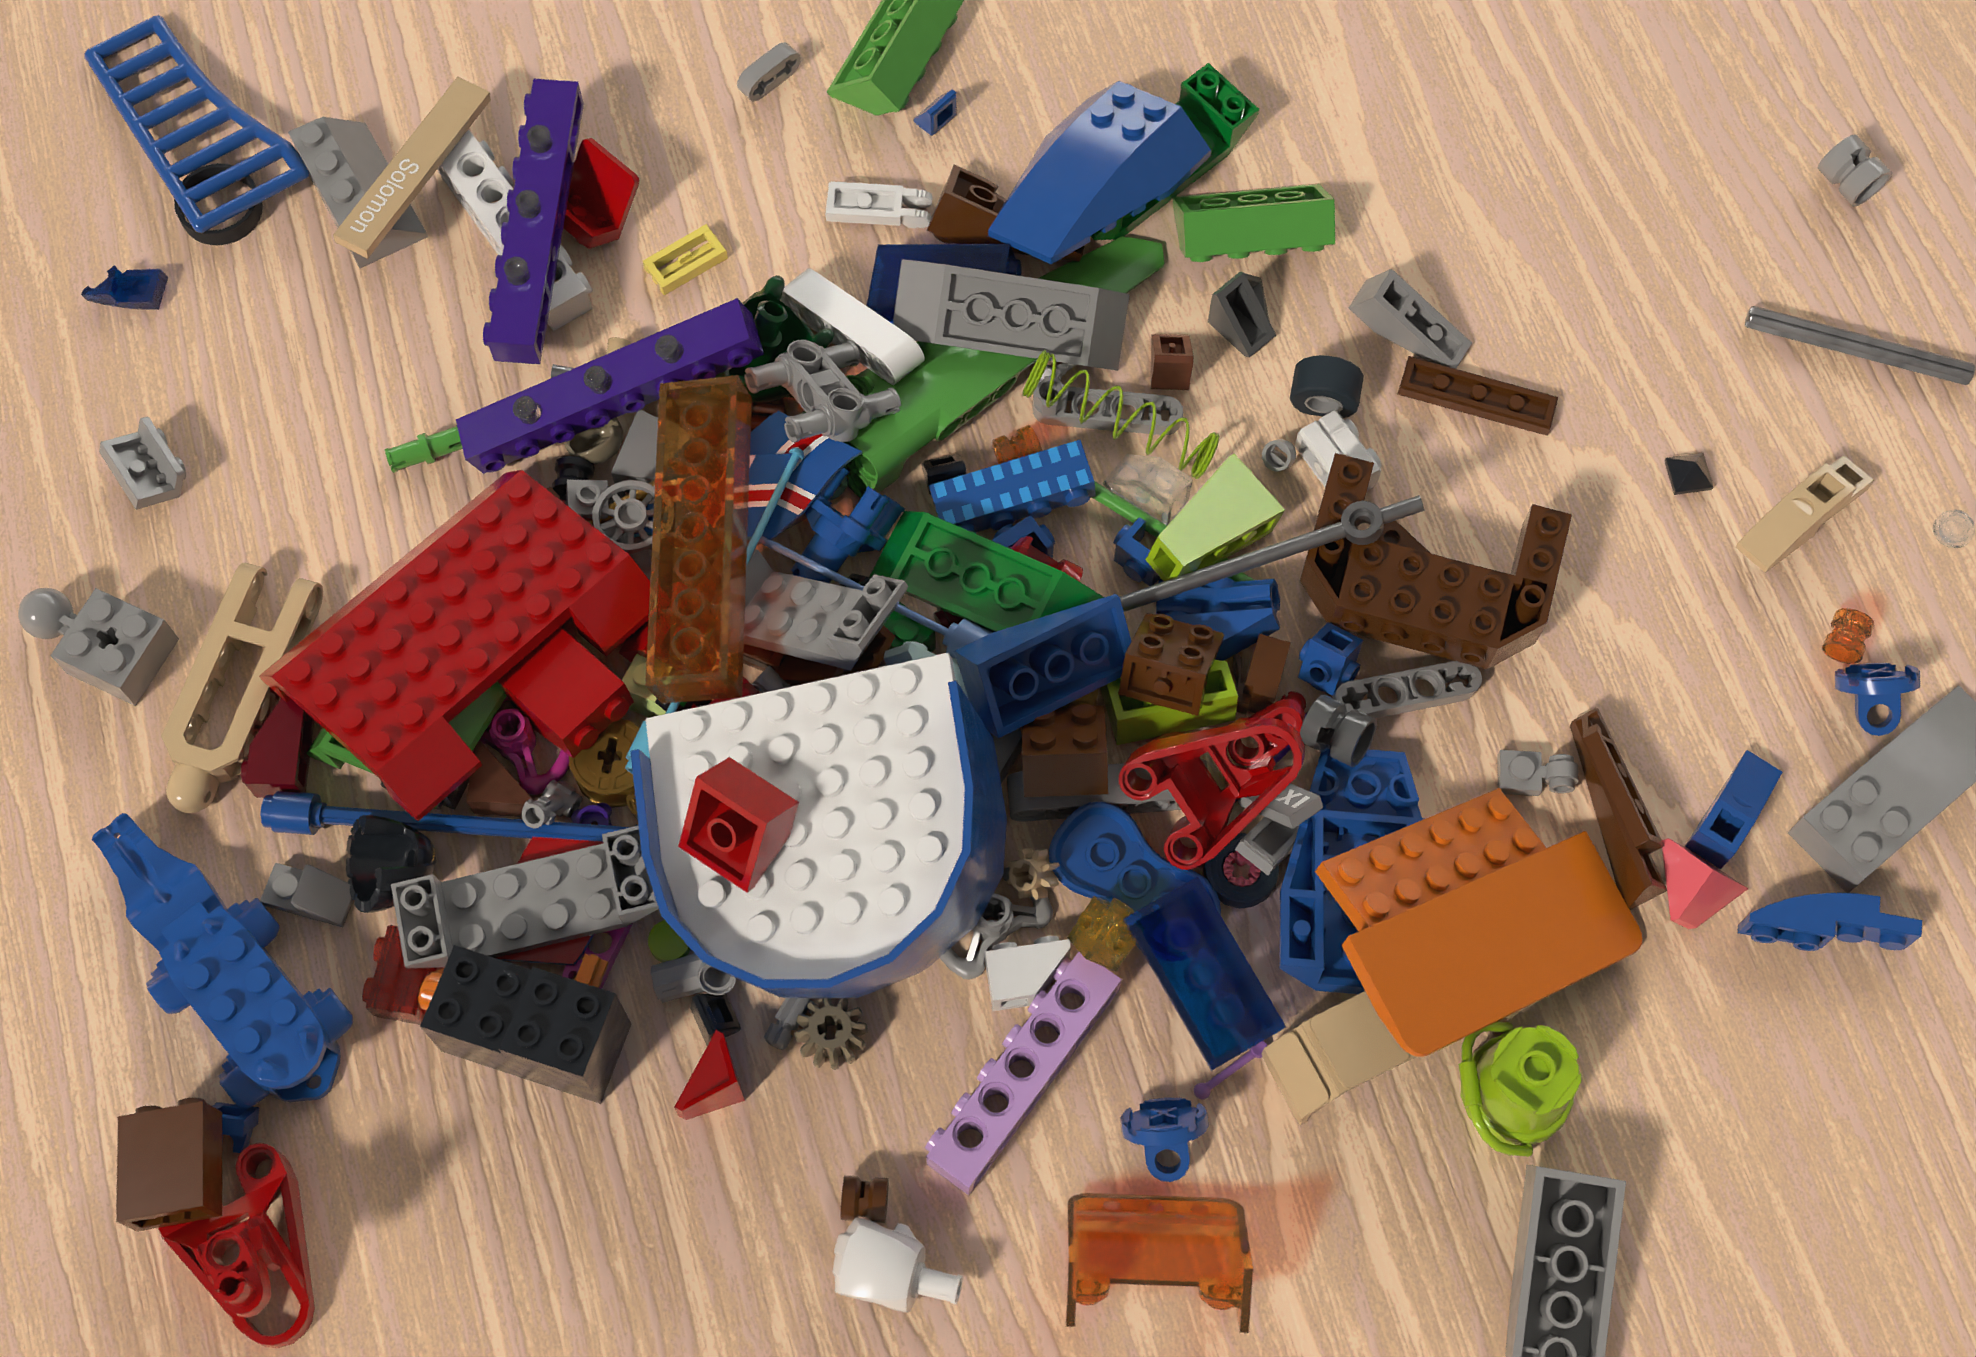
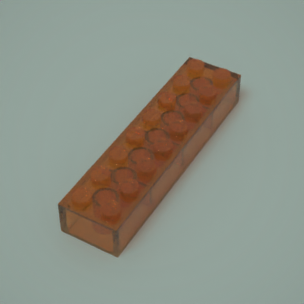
(699, 541)

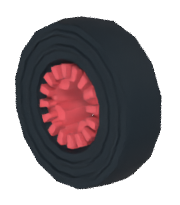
(1238, 891)

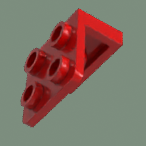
(598, 196)

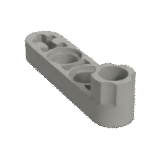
(1106, 416)
(1408, 697)

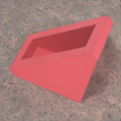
(1695, 886)

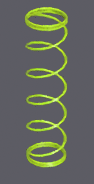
(1207, 446)

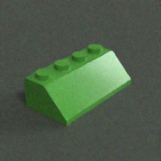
(893, 54)
(1254, 221)

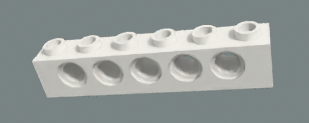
(476, 193)

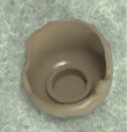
(597, 443)

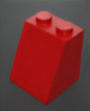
(566, 693)

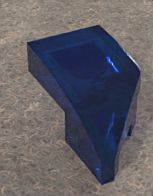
(129, 289)

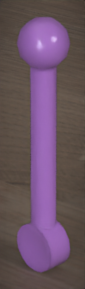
(1202, 1090)

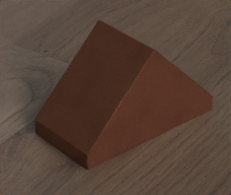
(1171, 362)
(493, 788)

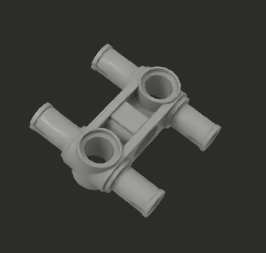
(822, 390)

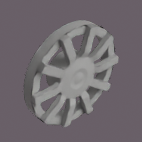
(629, 514)

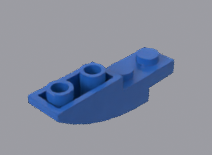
(1817, 918)

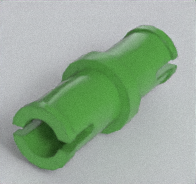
(423, 449)

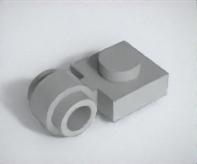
(1523, 773)

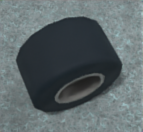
(1326, 385)

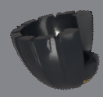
(382, 855)

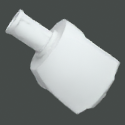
(888, 1267)

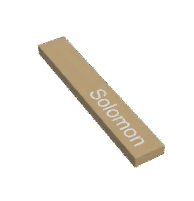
(412, 167)

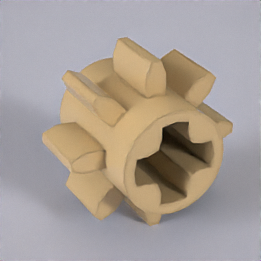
(1032, 873)

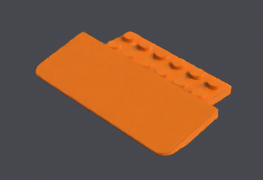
(1474, 920)

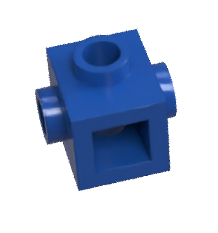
(1330, 658)

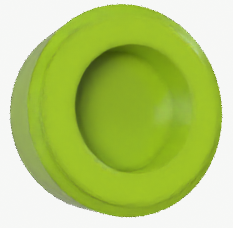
(666, 943)

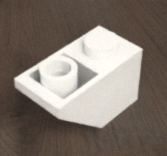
(1021, 972)

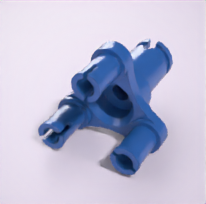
(845, 535)

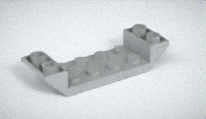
(1010, 314)
(813, 616)
(525, 903)

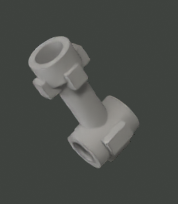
(556, 799)

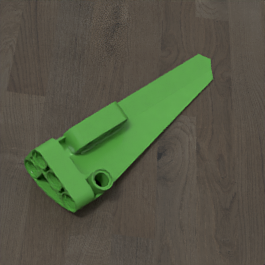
(962, 382)

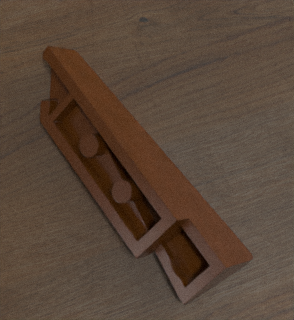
(1620, 811)

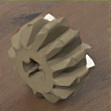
(844, 1038)

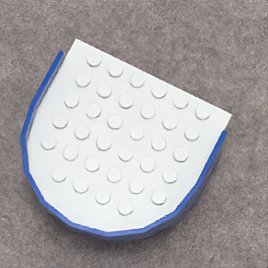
(888, 837)

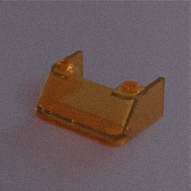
(1158, 1243)

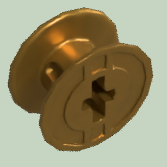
(591, 770)

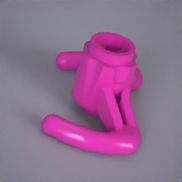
(515, 740)

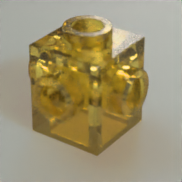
(1103, 933)

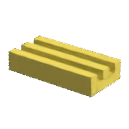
(689, 264)

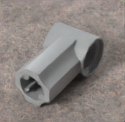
(688, 977)

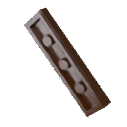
(1478, 395)

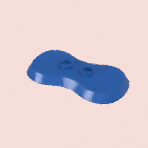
(1109, 858)

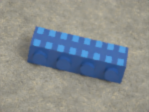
(1016, 489)

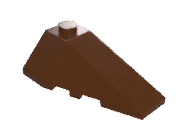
(968, 210)

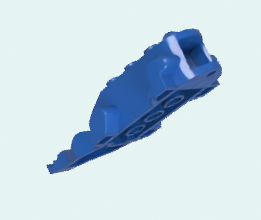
(225, 973)

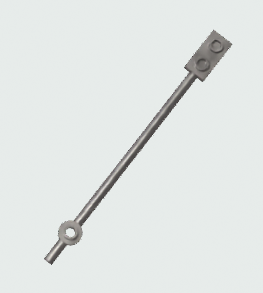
(1353, 515)

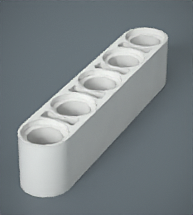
(880, 343)

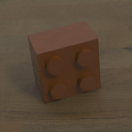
(1066, 753)

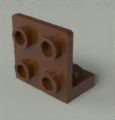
(1169, 663)

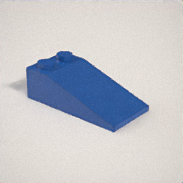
(1044, 663)

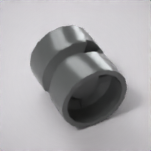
(1342, 732)

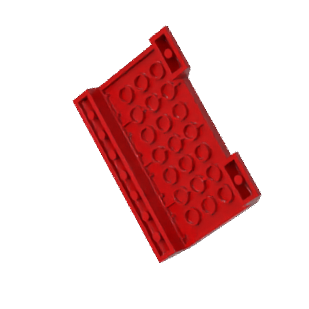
(453, 623)

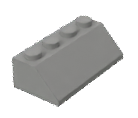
(343, 166)

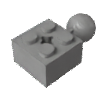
(104, 644)

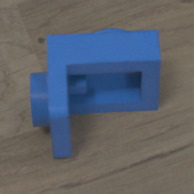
(1041, 535)
(1132, 554)

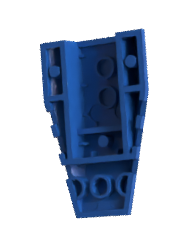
(1096, 169)
(1356, 809)

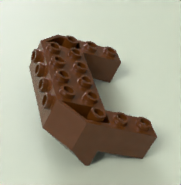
(1429, 598)

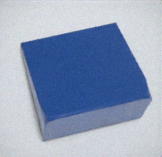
(937, 113)

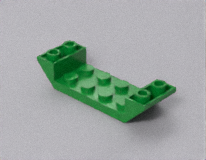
(1221, 119)
(974, 574)

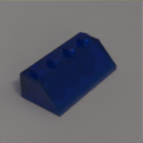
(1204, 973)

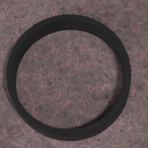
(227, 235)

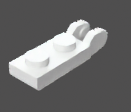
(877, 204)

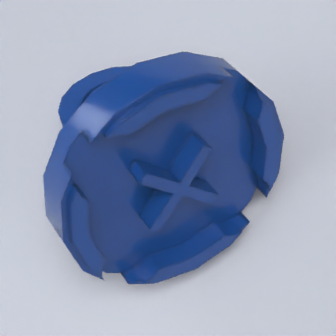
(1877, 685)
(1162, 1126)

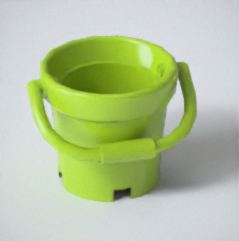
(1518, 1085)

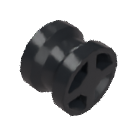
(571, 469)

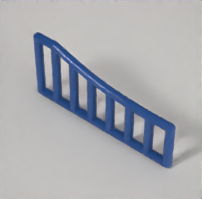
(226, 111)

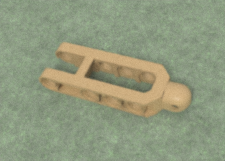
(202, 770)

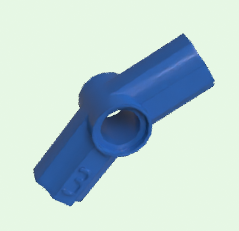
(1224, 595)

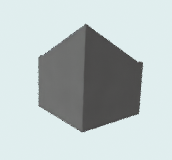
(1241, 313)

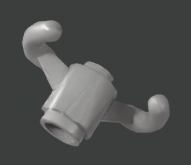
(994, 932)

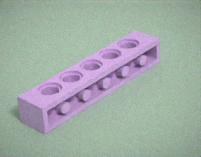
(966, 1165)

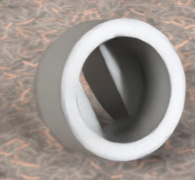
(1275, 460)

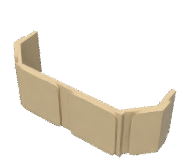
(1333, 1055)

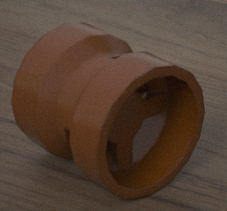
(864, 1199)

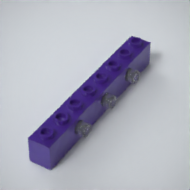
(535, 222)
(608, 387)

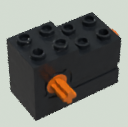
(527, 1020)

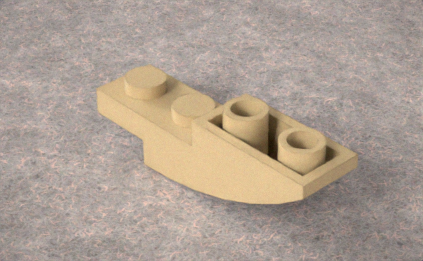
(1803, 512)

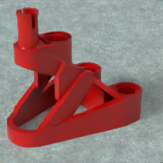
(1177, 766)
(245, 1286)

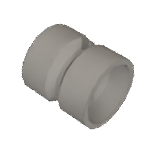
(1854, 170)

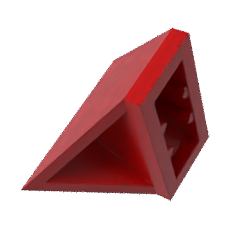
(712, 1083)

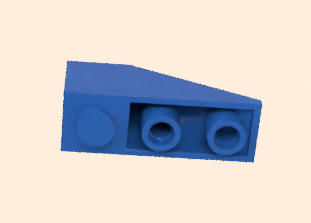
(1239, 627)
(1734, 810)

